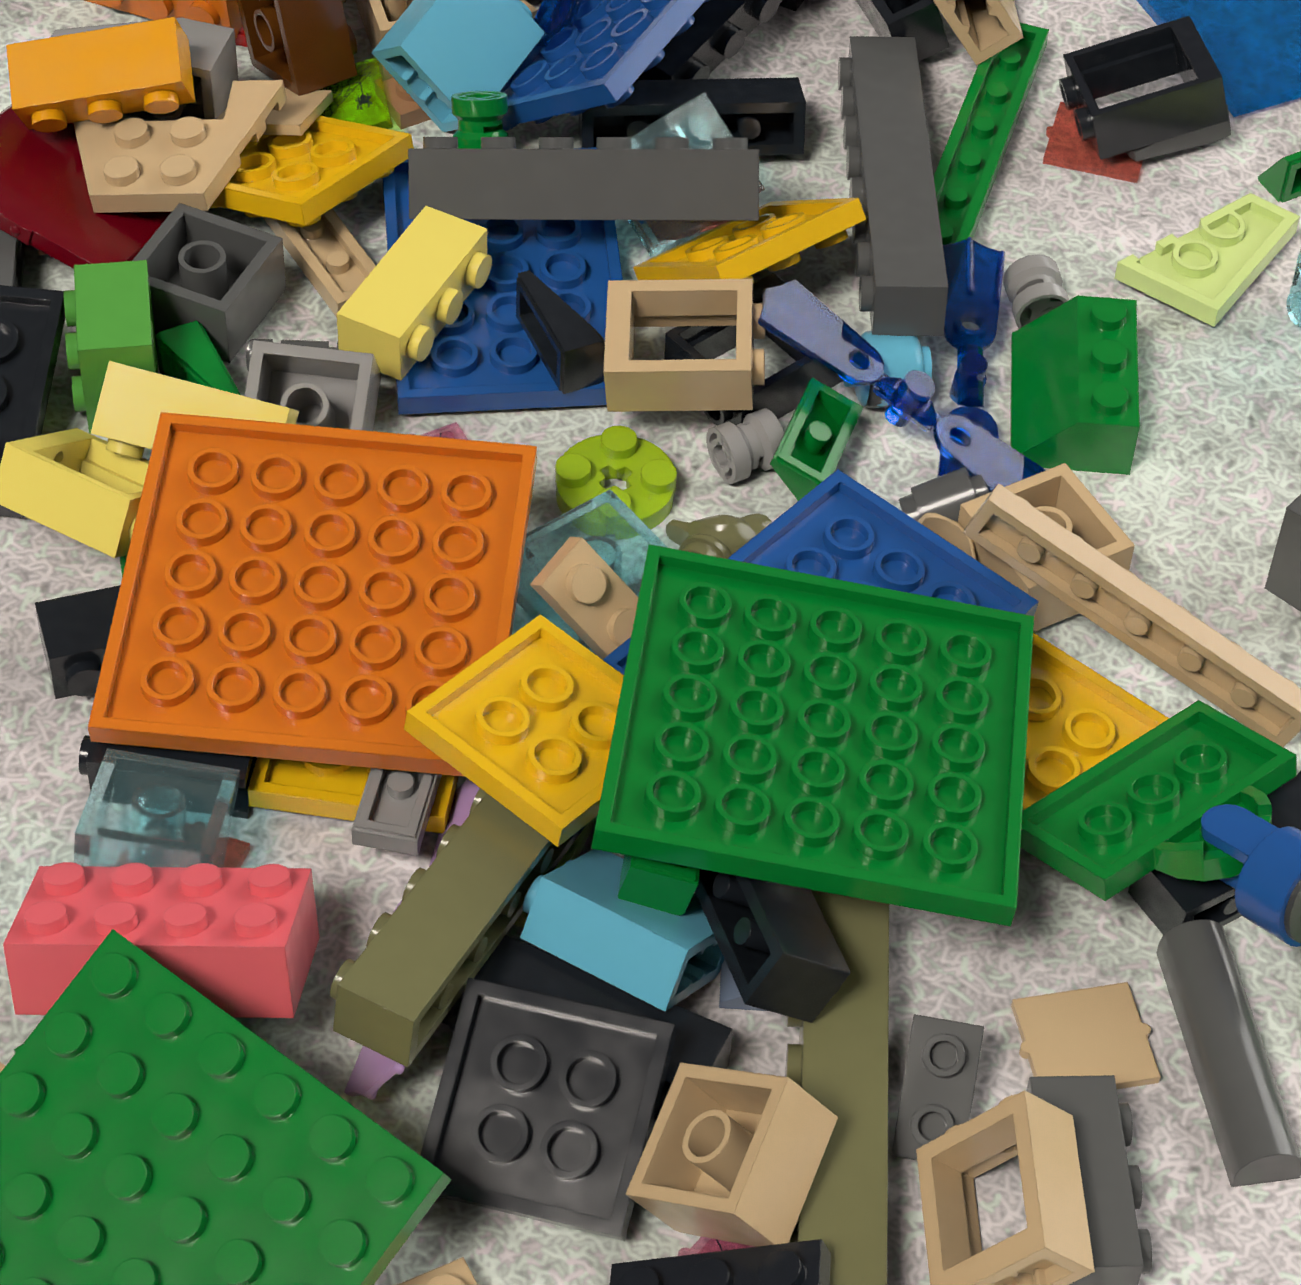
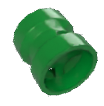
(479, 116)

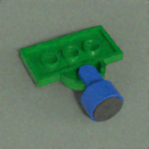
(1180, 804)

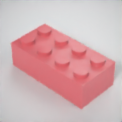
(223, 931)

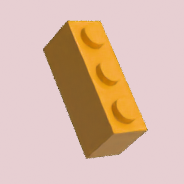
(100, 74)

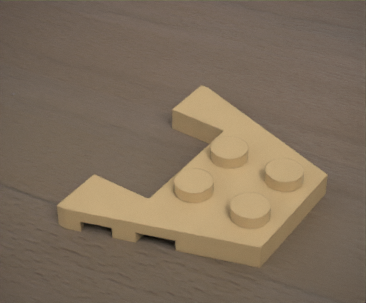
(172, 162)

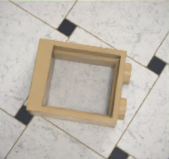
(685, 382)
(1057, 1236)

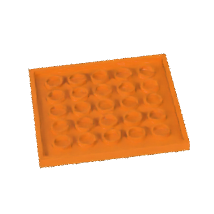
(308, 588)

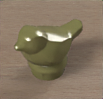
(716, 534)

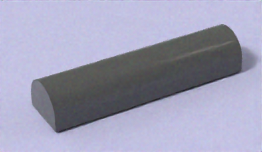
(1228, 1055)

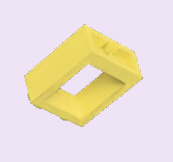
(74, 487)

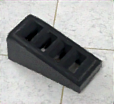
(560, 335)

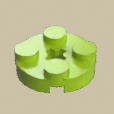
(622, 456)

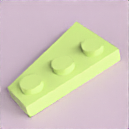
(1215, 262)

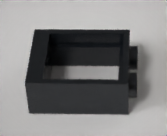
(1135, 61)
(781, 390)

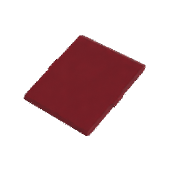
(49, 200)

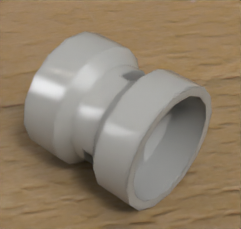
(1033, 287)
(744, 446)

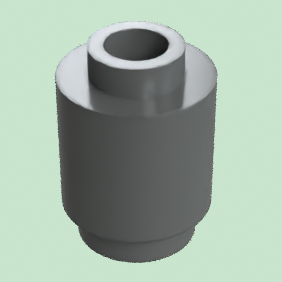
(944, 494)

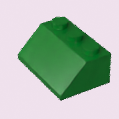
(1077, 386)

